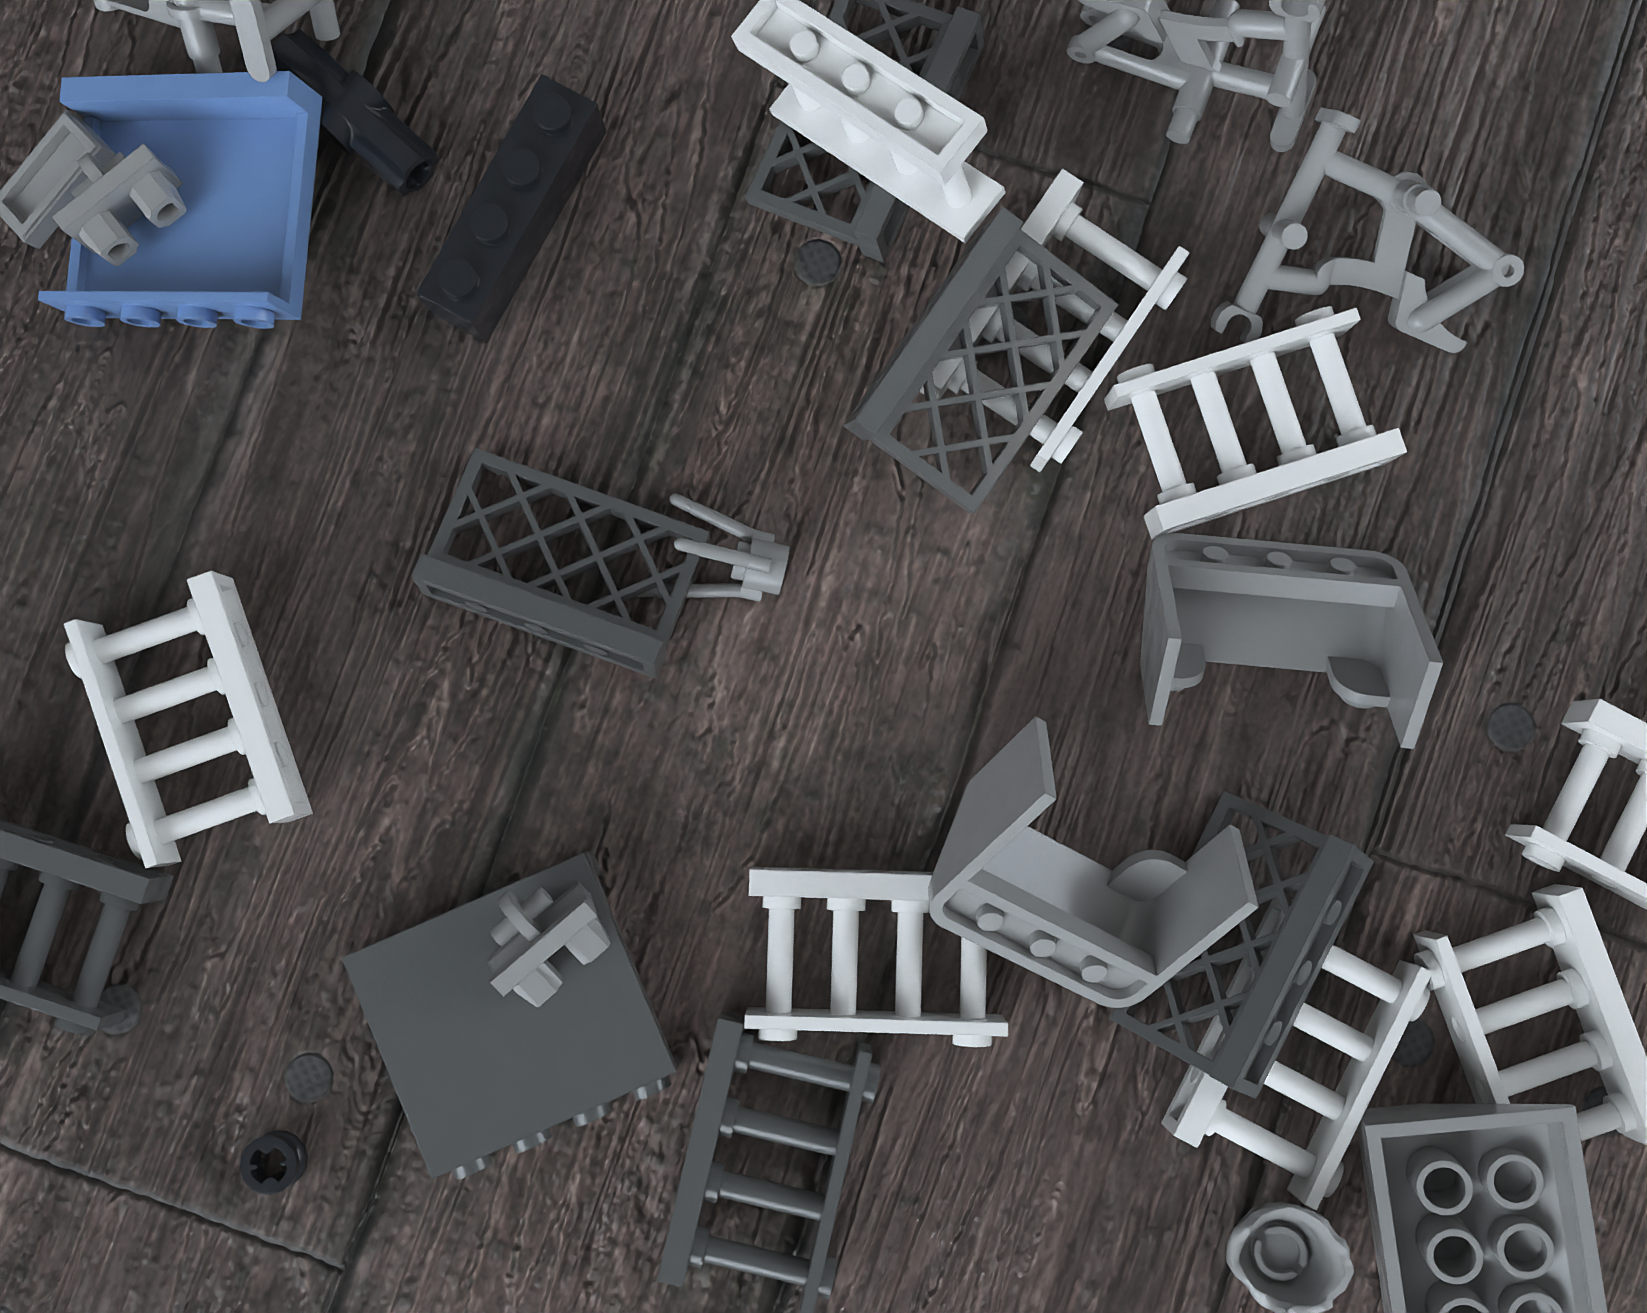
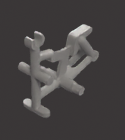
(255, 24)
(1194, 52)
(1405, 203)

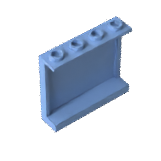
(245, 189)

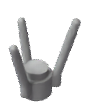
(756, 564)

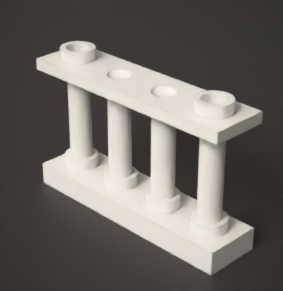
(872, 113)
(1061, 218)
(1299, 463)
(252, 730)
(1604, 734)
(846, 896)
(1584, 984)
(1318, 1169)

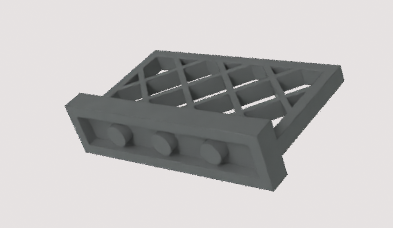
(879, 212)
(936, 330)
(539, 610)
(1289, 965)

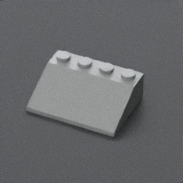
(1480, 1209)

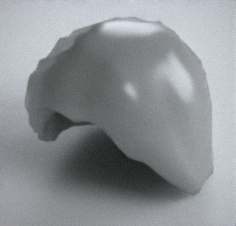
(1289, 1258)

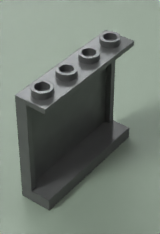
(496, 1067)

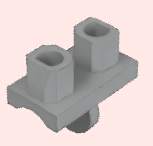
(116, 198)
(535, 932)

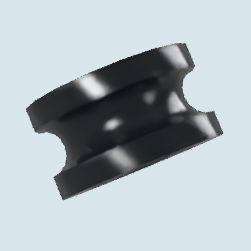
(295, 1160)

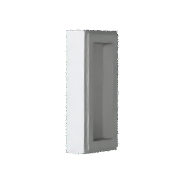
(47, 178)

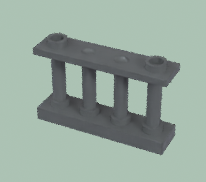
(63, 869)
(706, 1179)

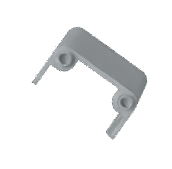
(1287, 610)
(1064, 914)

